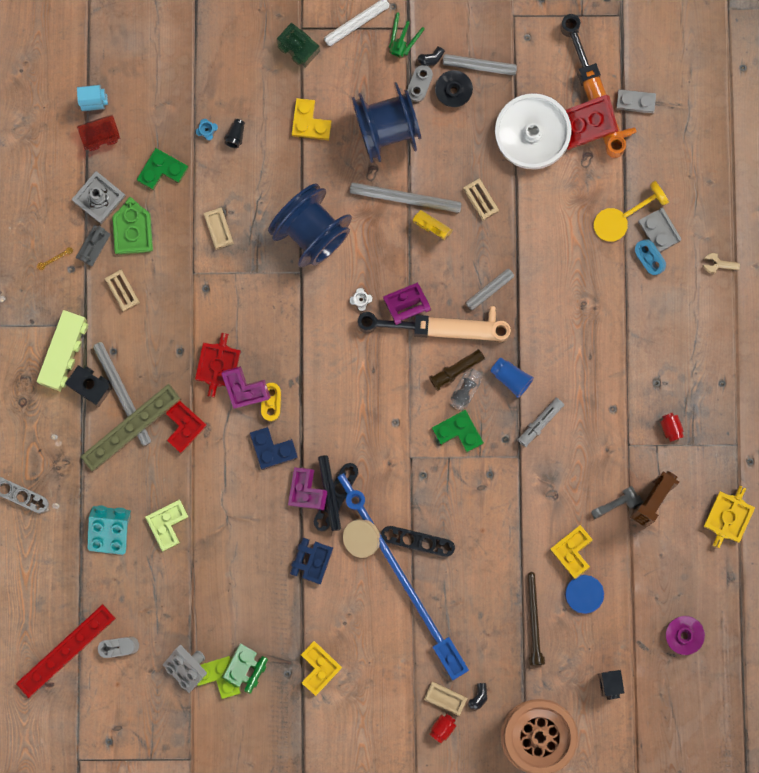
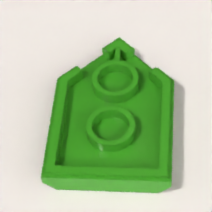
(132, 229)

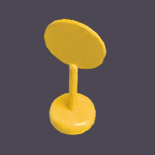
(612, 223)

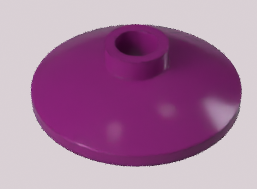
(695, 635)

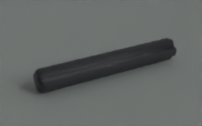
(330, 498)

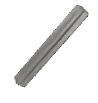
(479, 64)

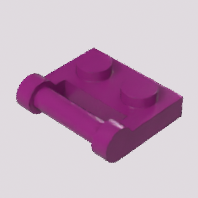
(405, 298)

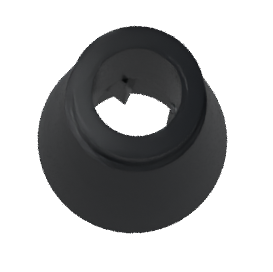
(235, 134)

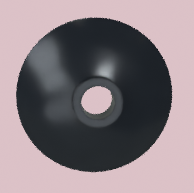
(457, 80)

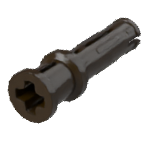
(449, 373)

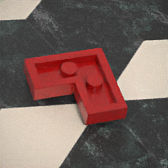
(189, 426)

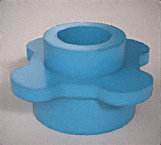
(204, 123)

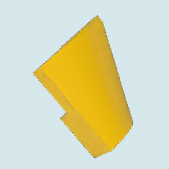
(431, 224)

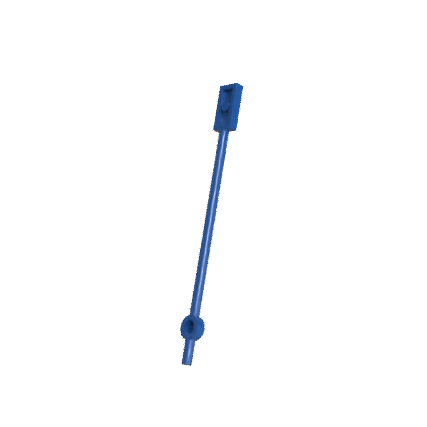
(444, 648)

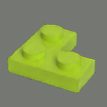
(214, 673)

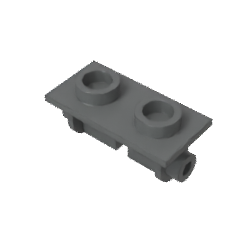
(93, 245)

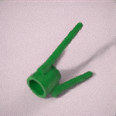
(398, 47)

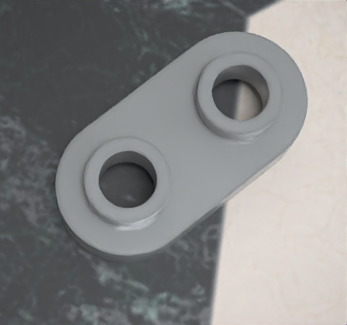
(420, 83)

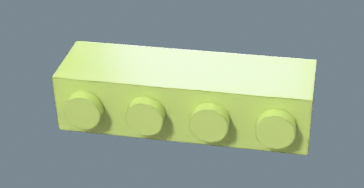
(62, 351)

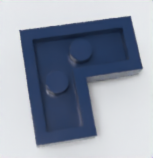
(271, 454)

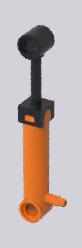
(590, 79)

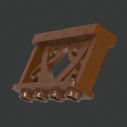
(646, 513)

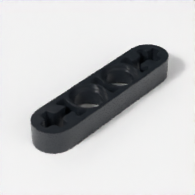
(339, 497)
(418, 538)

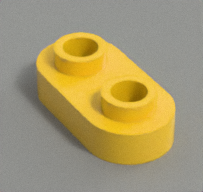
(273, 403)

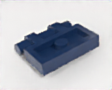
(317, 561)

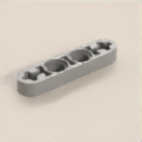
(16, 489)

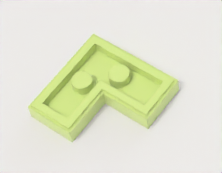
(162, 522)

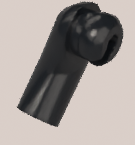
(431, 59)
(480, 699)

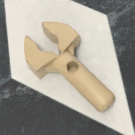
(719, 264)

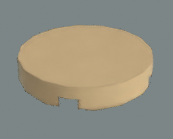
(361, 538)

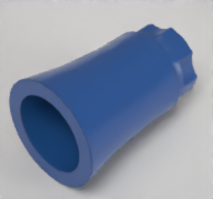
(512, 377)

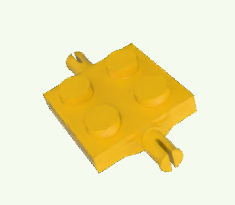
(729, 517)

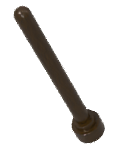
(536, 657)

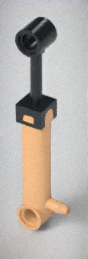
(442, 327)

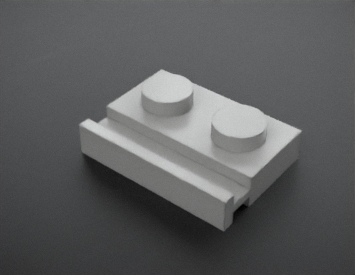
(660, 230)

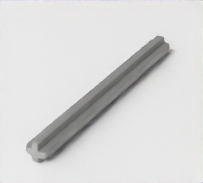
(405, 197)
(119, 387)

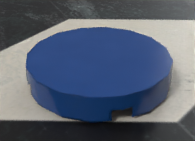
(584, 594)

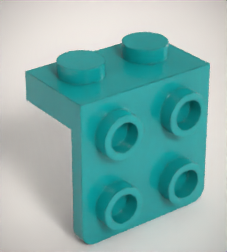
(108, 529)

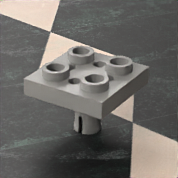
(97, 185)
(185, 667)

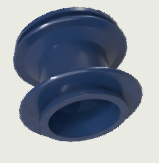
(386, 122)
(310, 226)

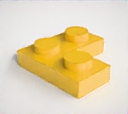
(305, 125)
(567, 551)
(324, 667)

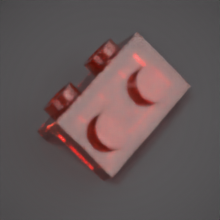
(98, 133)

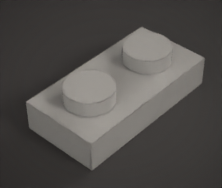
(636, 101)

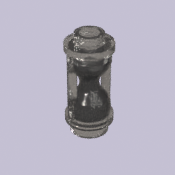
(460, 398)

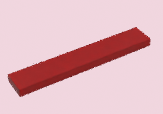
(65, 651)

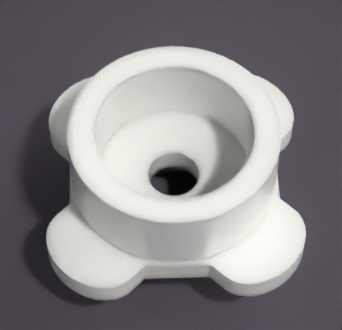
(361, 294)

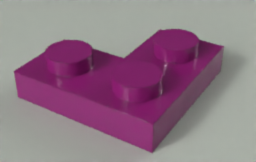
(241, 392)
(301, 492)

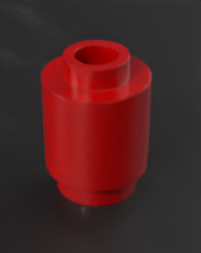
(672, 427)
(443, 728)

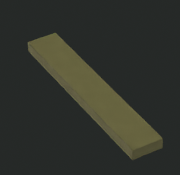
(130, 427)

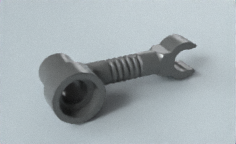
(629, 497)

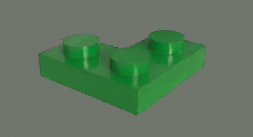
(159, 165)
(460, 426)

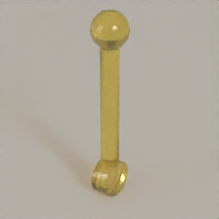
(41, 266)

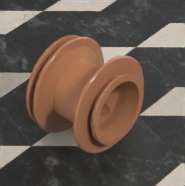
(554, 716)

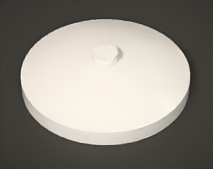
(533, 131)

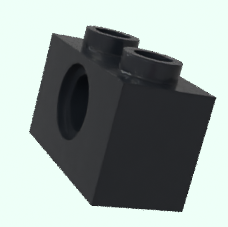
(80, 377)
(611, 684)

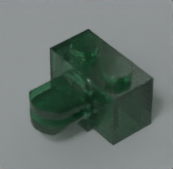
(298, 45)

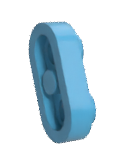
(649, 258)

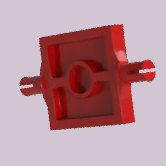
(215, 360)

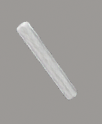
(356, 22)

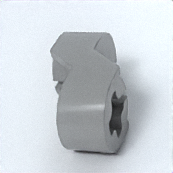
(109, 647)

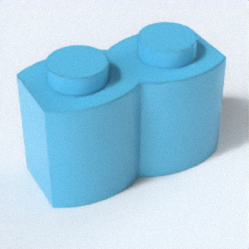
(92, 98)

